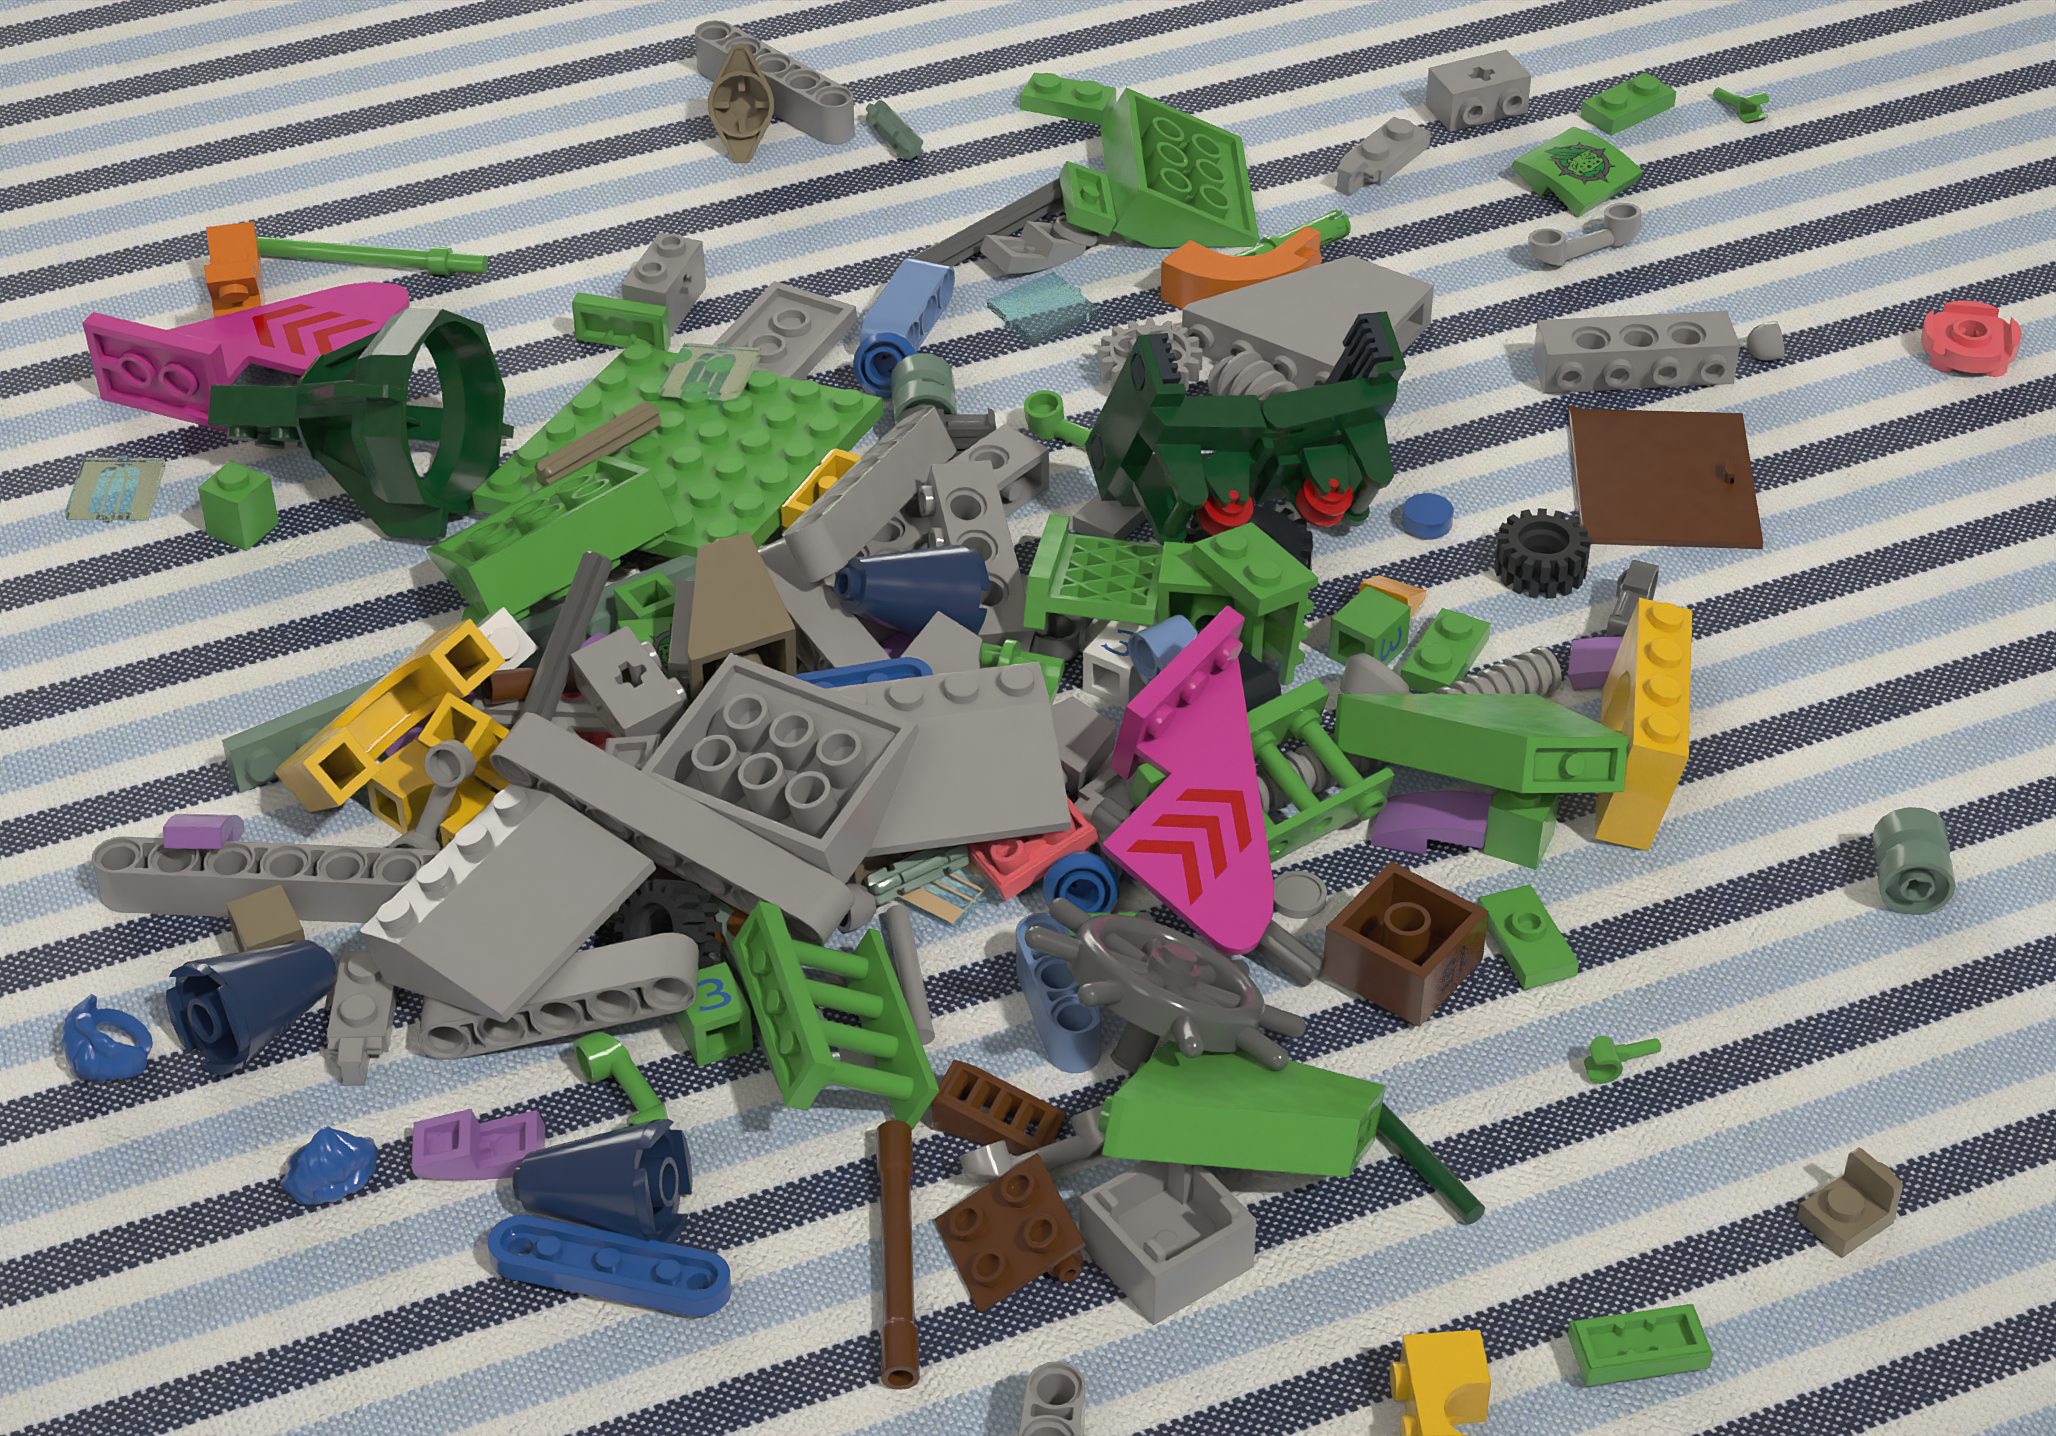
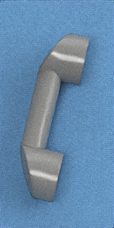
(1621, 225)
(447, 767)
(994, 1159)

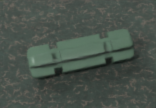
(894, 130)
(915, 871)

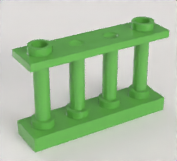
(1298, 716)
(801, 1041)

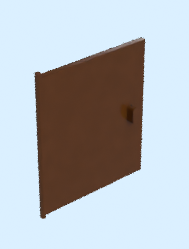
(1664, 478)

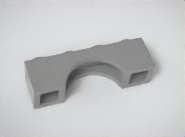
(1081, 733)

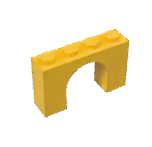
(1650, 704)
(345, 750)

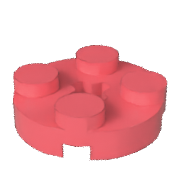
(1987, 352)

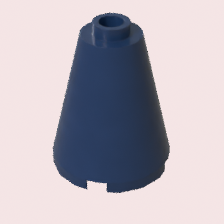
(913, 585)
(246, 999)
(612, 1181)

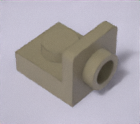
(1853, 1205)

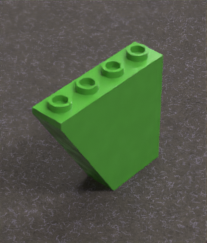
(1486, 739)
(1241, 1114)

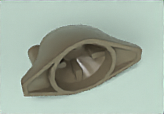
(740, 104)

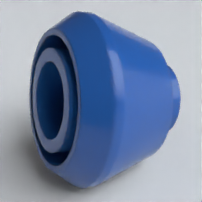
(871, 367)
(1084, 881)

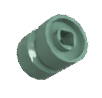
(923, 382)
(1913, 861)

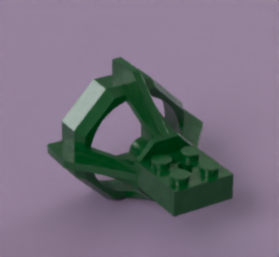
(358, 427)

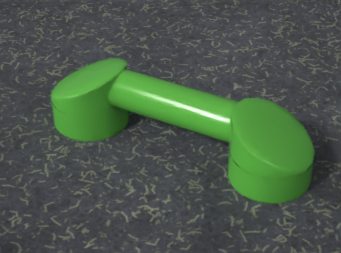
(1046, 418)
(604, 1057)

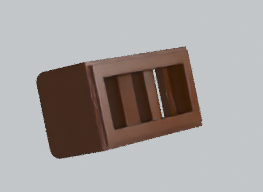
(986, 1090)

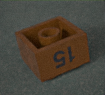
(1404, 943)

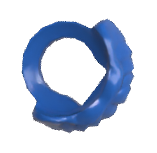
(94, 1053)
(329, 1167)

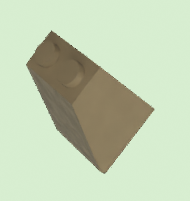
(736, 612)

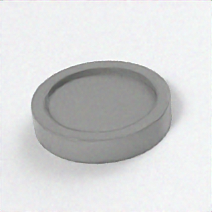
(1072, 234)
(1299, 894)

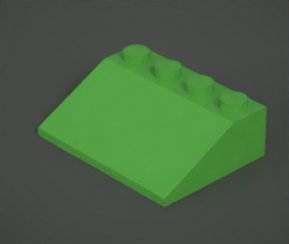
(1175, 177)
(539, 540)

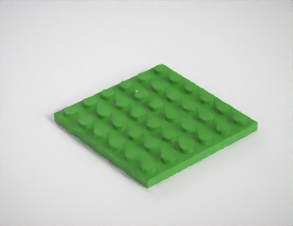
(715, 460)

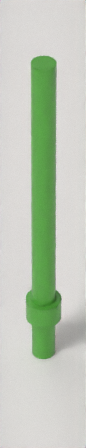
(437, 260)

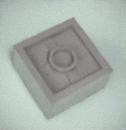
(1167, 1235)

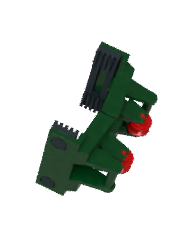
(1309, 444)

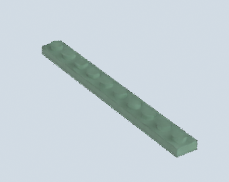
(262, 749)

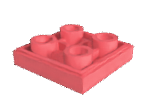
(1023, 860)

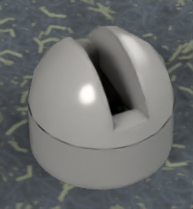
(1766, 342)
(861, 911)

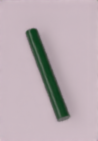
(1429, 1166)

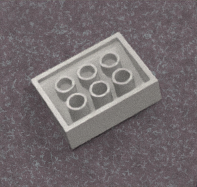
(980, 758)
(788, 762)
(504, 904)

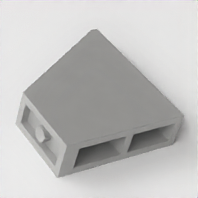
(1305, 316)

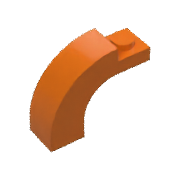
(234, 268)
(1201, 273)

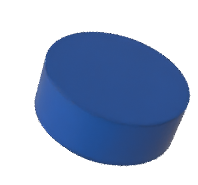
(1427, 516)

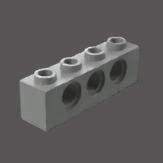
(1635, 352)
(969, 512)

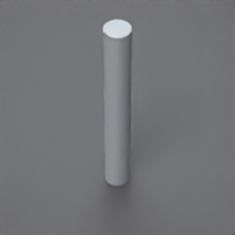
(910, 971)

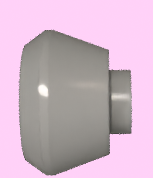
(1369, 676)

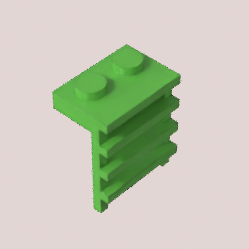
(1266, 583)

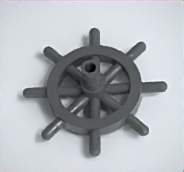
(1164, 987)

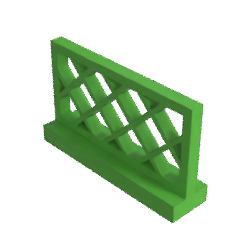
(1091, 577)

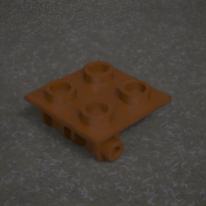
(1012, 1234)

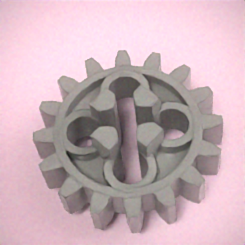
(1117, 347)

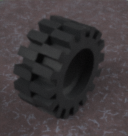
(1562, 565)
(683, 903)

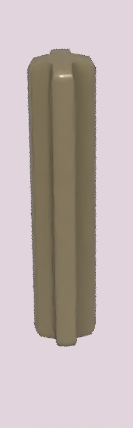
(600, 441)

